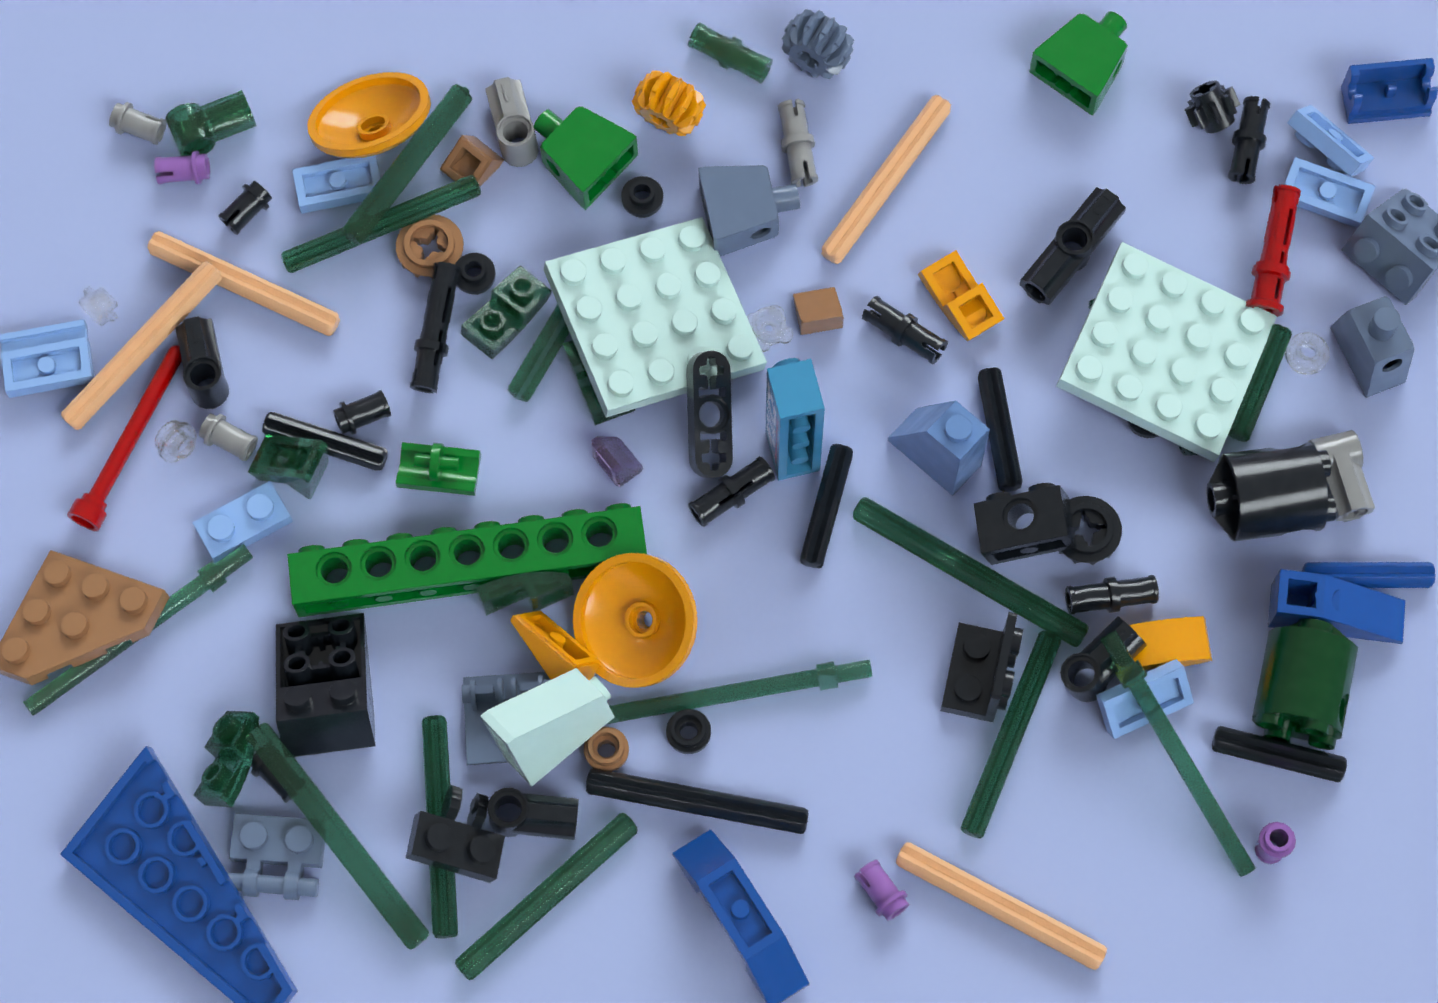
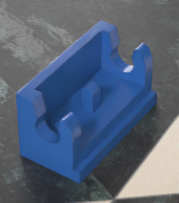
(1389, 90)

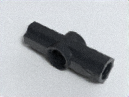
(1059, 263)

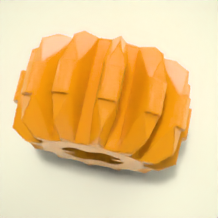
(668, 103)

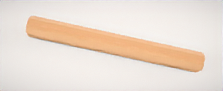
(886, 179)
(246, 284)
(141, 345)
(1001, 906)

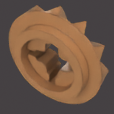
(423, 232)

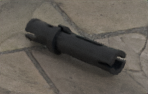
(437, 316)

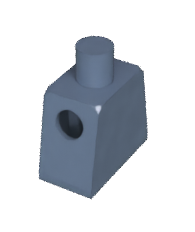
(743, 205)
(1370, 340)

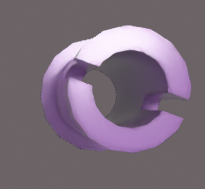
(183, 168)
(1279, 834)
(882, 890)

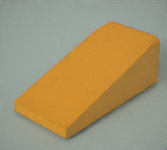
(553, 646)

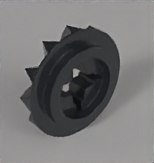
(1100, 516)

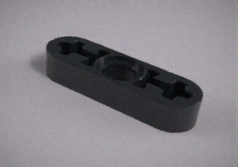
(723, 401)

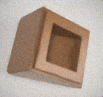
(471, 157)
(818, 311)

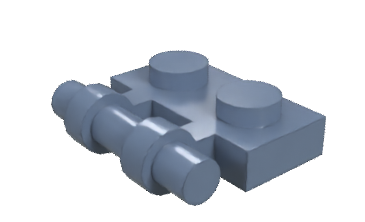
(275, 842)

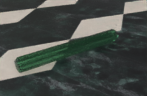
(407, 164)
(394, 219)
(1010, 735)
(436, 784)
(546, 896)

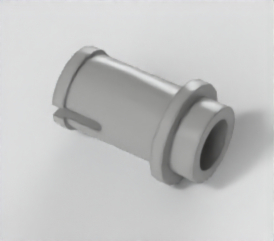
(137, 123)
(227, 436)

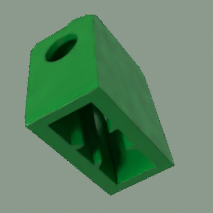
(1082, 59)
(584, 152)

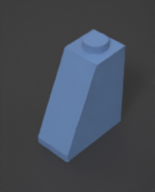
(943, 442)

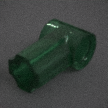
(201, 126)

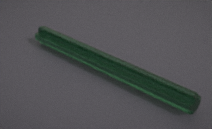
(970, 571)
(338, 836)

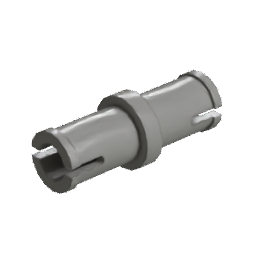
(797, 143)

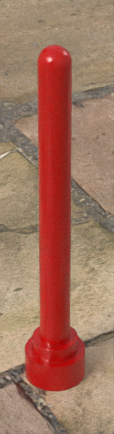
(90, 509)

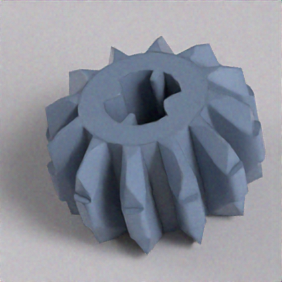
(817, 44)

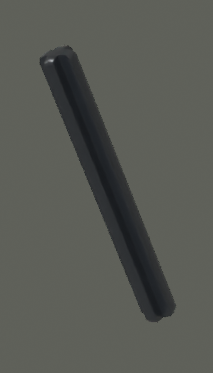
(697, 801)

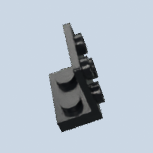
(979, 672)

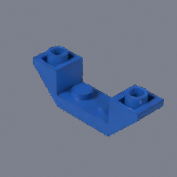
(743, 917)

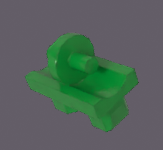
(438, 468)

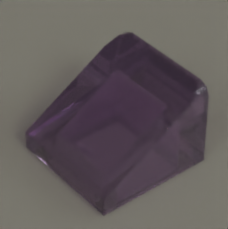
(615, 459)

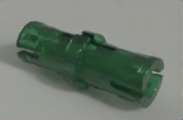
(730, 52)

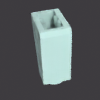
(548, 722)

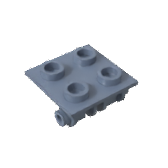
(483, 693)

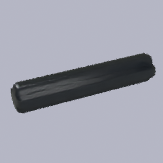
(1001, 431)
(339, 445)
(826, 506)
(1279, 754)

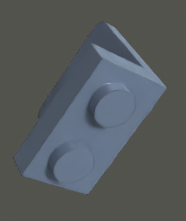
(1398, 244)

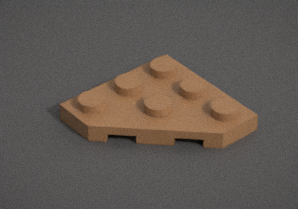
(74, 617)

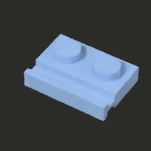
(46, 358)

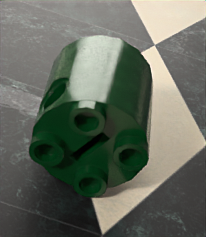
(1305, 683)

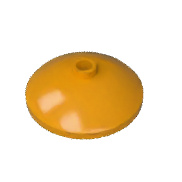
(369, 115)
(612, 614)

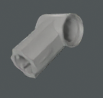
(512, 121)
(1346, 478)

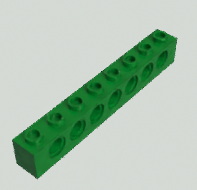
(448, 577)

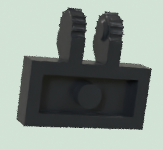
(457, 845)

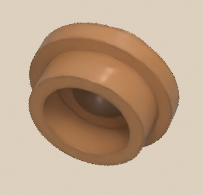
(610, 736)

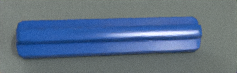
(1378, 573)

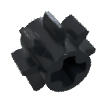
(1212, 106)

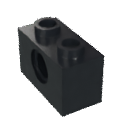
(1048, 533)

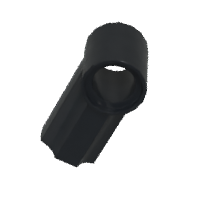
(202, 361)
(1098, 659)
(539, 815)

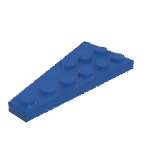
(165, 874)

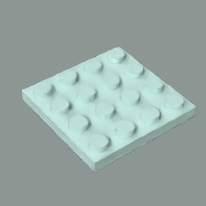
(647, 310)
(1167, 352)

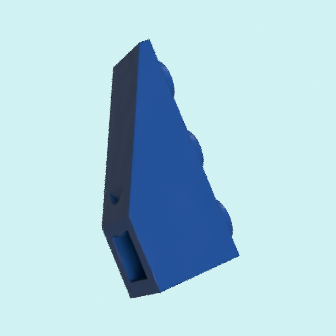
(1347, 606)

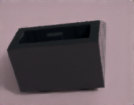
(324, 685)

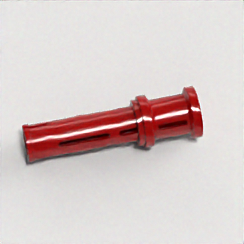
(1272, 268)

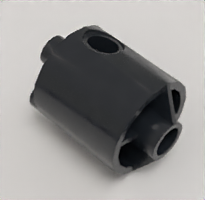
(1271, 492)

